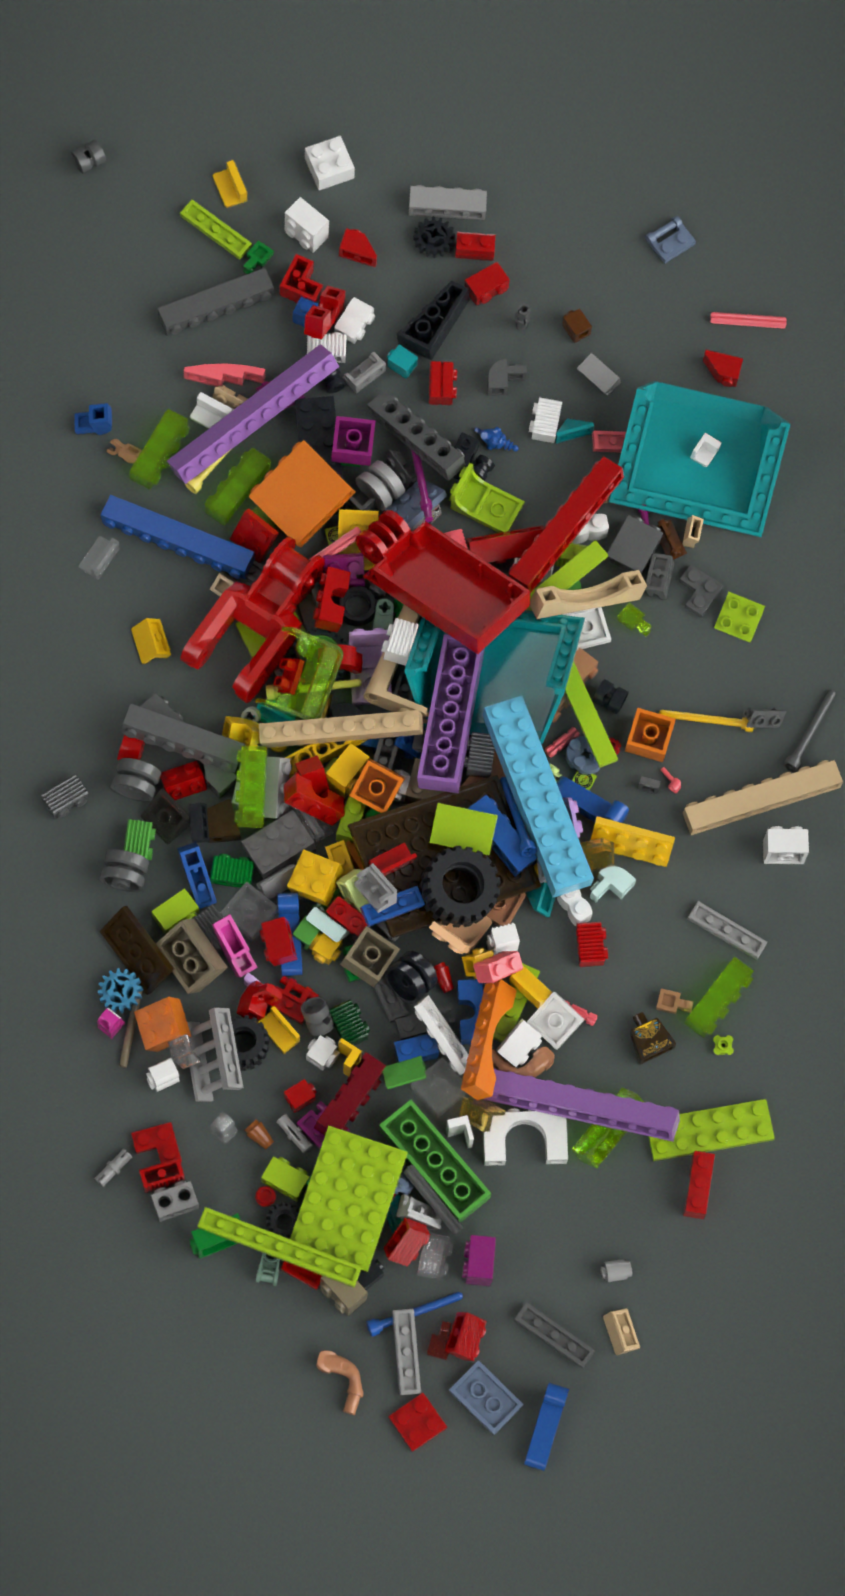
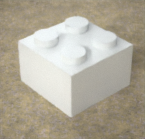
(329, 163)
(306, 225)
(785, 845)

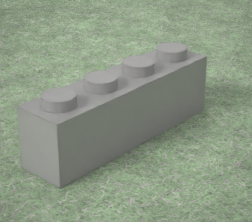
(447, 202)

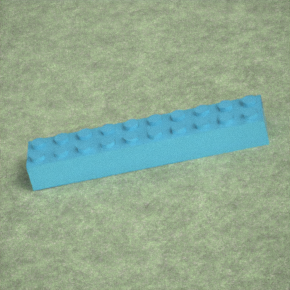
(537, 796)

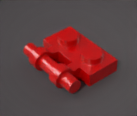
(290, 1004)

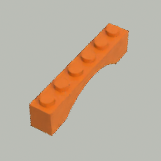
(479, 1071)

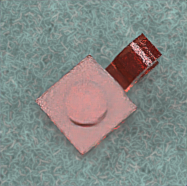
(439, 1343)

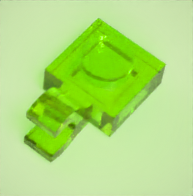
(632, 618)

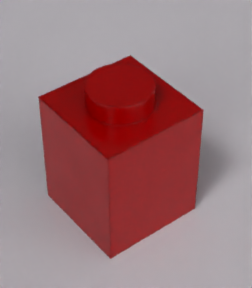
(300, 1095)

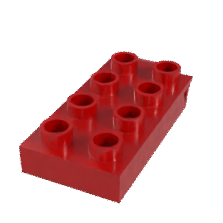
(441, 580)

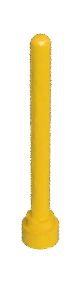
(708, 719)

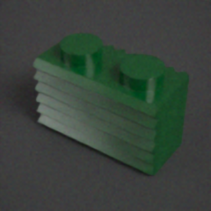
(349, 1023)

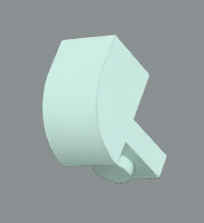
(612, 878)

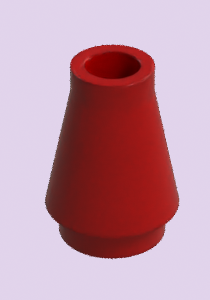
(444, 977)

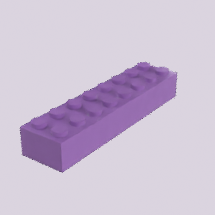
(450, 717)

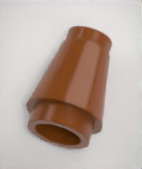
(259, 1134)

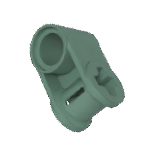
(382, 619)
(268, 1267)

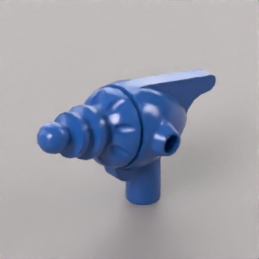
(496, 439)

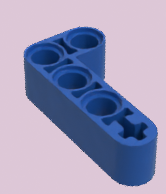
(590, 804)
(289, 908)
(546, 1426)

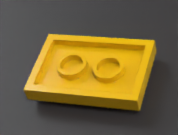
(355, 518)

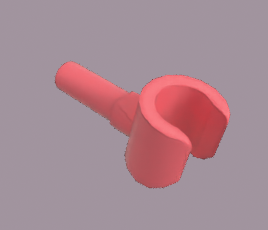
(675, 784)

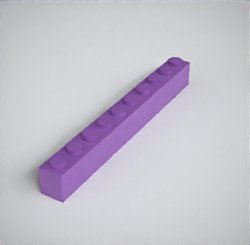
(253, 413)
(585, 1105)

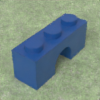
(470, 994)

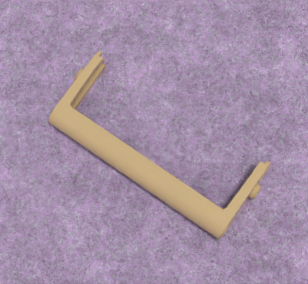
(376, 691)

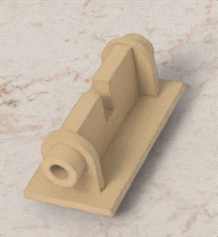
(228, 397)

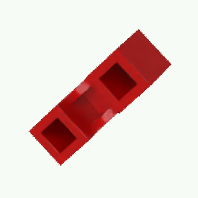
(321, 318)
(328, 614)
(300, 795)
(699, 1185)

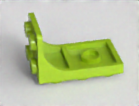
(484, 501)

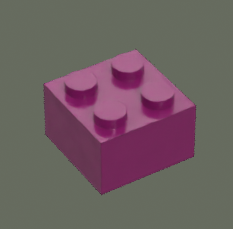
(353, 440)
(480, 1262)

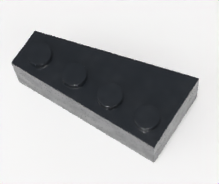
(431, 326)

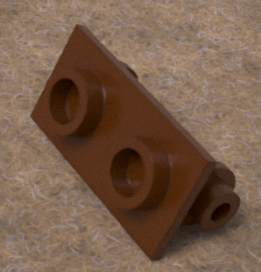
(671, 542)

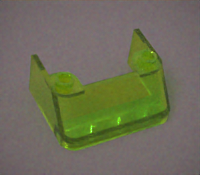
(316, 680)

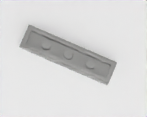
(727, 930)
(406, 1352)

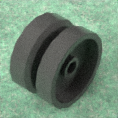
(135, 779)
(124, 870)

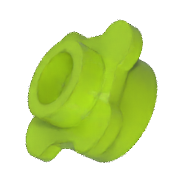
(718, 1049)

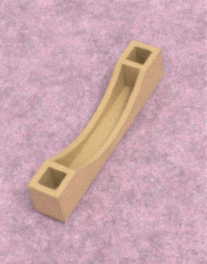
(555, 601)

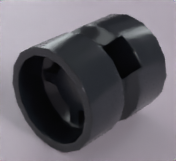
(617, 699)

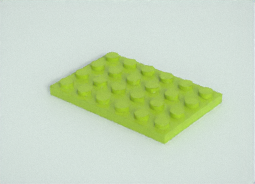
(349, 1196)

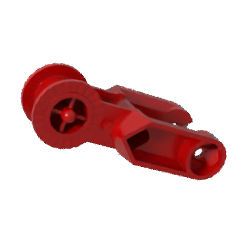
(263, 609)

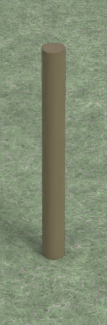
(129, 1035)

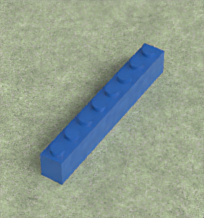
(177, 537)

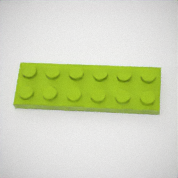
(716, 1130)

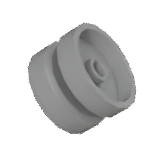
(381, 484)

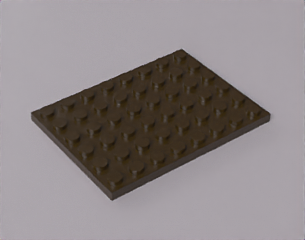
(413, 826)

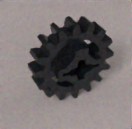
(437, 245)

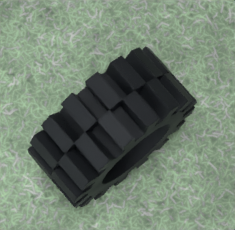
(275, 1212)

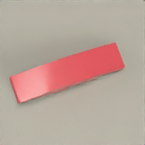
(218, 373)

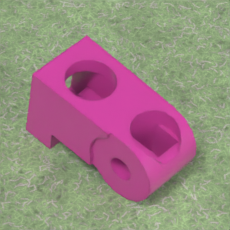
(110, 1023)

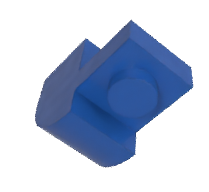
(96, 420)

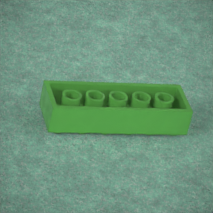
(435, 1160)

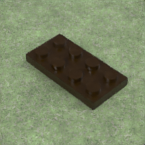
(136, 949)

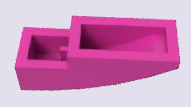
(234, 946)

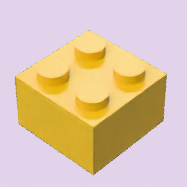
(346, 770)
(315, 877)

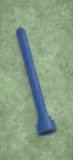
(526, 846)
(376, 1326)

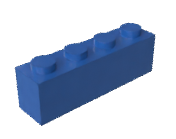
(505, 839)

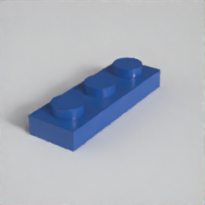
(406, 901)

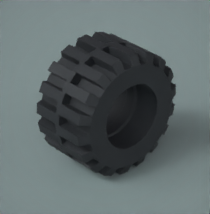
(257, 1031)

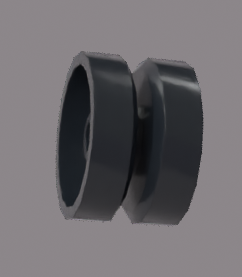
(411, 977)

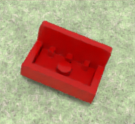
(183, 780)
(347, 915)

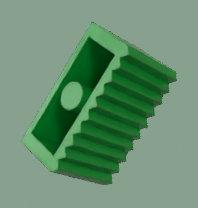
(231, 871)

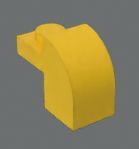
(241, 730)

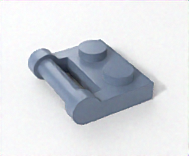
(674, 244)

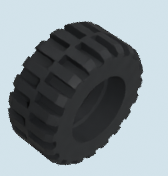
(477, 868)

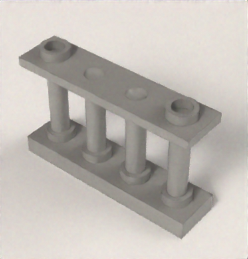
(226, 1052)

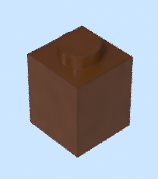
(576, 325)

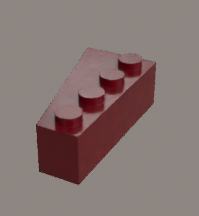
(352, 1095)

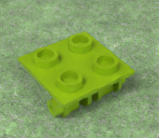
(739, 617)

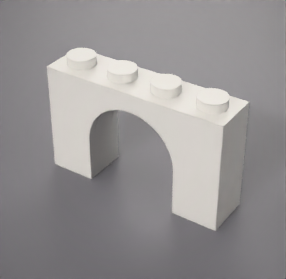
(551, 1126)

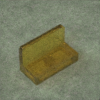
(599, 853)
(480, 1112)

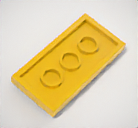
(635, 841)

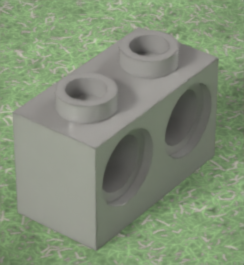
(177, 1206)

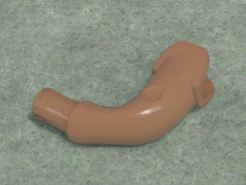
(541, 1061)
(330, 1362)

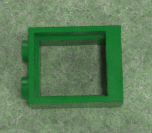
(207, 1243)

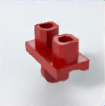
(291, 676)

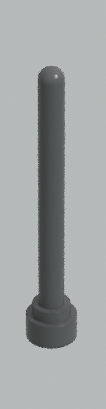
(793, 761)

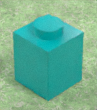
(402, 361)

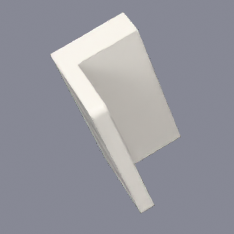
(209, 411)
(459, 1126)

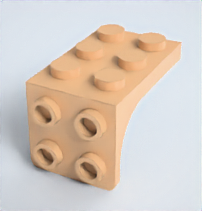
(463, 938)

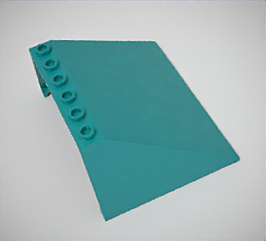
(658, 466)
(524, 660)

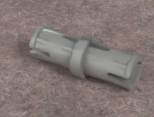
(285, 1122)
(113, 1168)

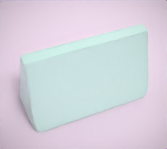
(326, 925)

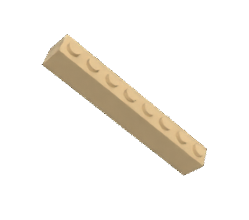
(341, 729)
(762, 797)

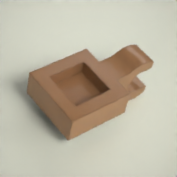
(127, 452)
(670, 1001)

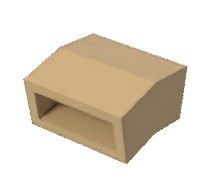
(696, 522)

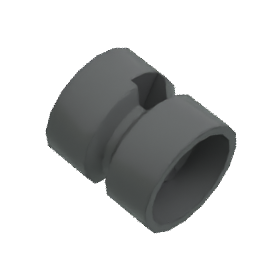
(95, 156)
(317, 1016)

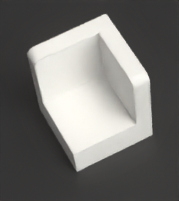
(705, 450)

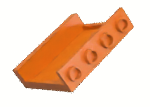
(301, 493)

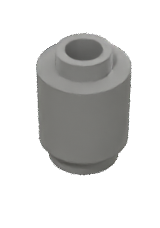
(616, 1270)

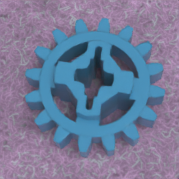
(112, 994)

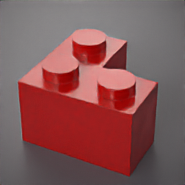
(298, 282)

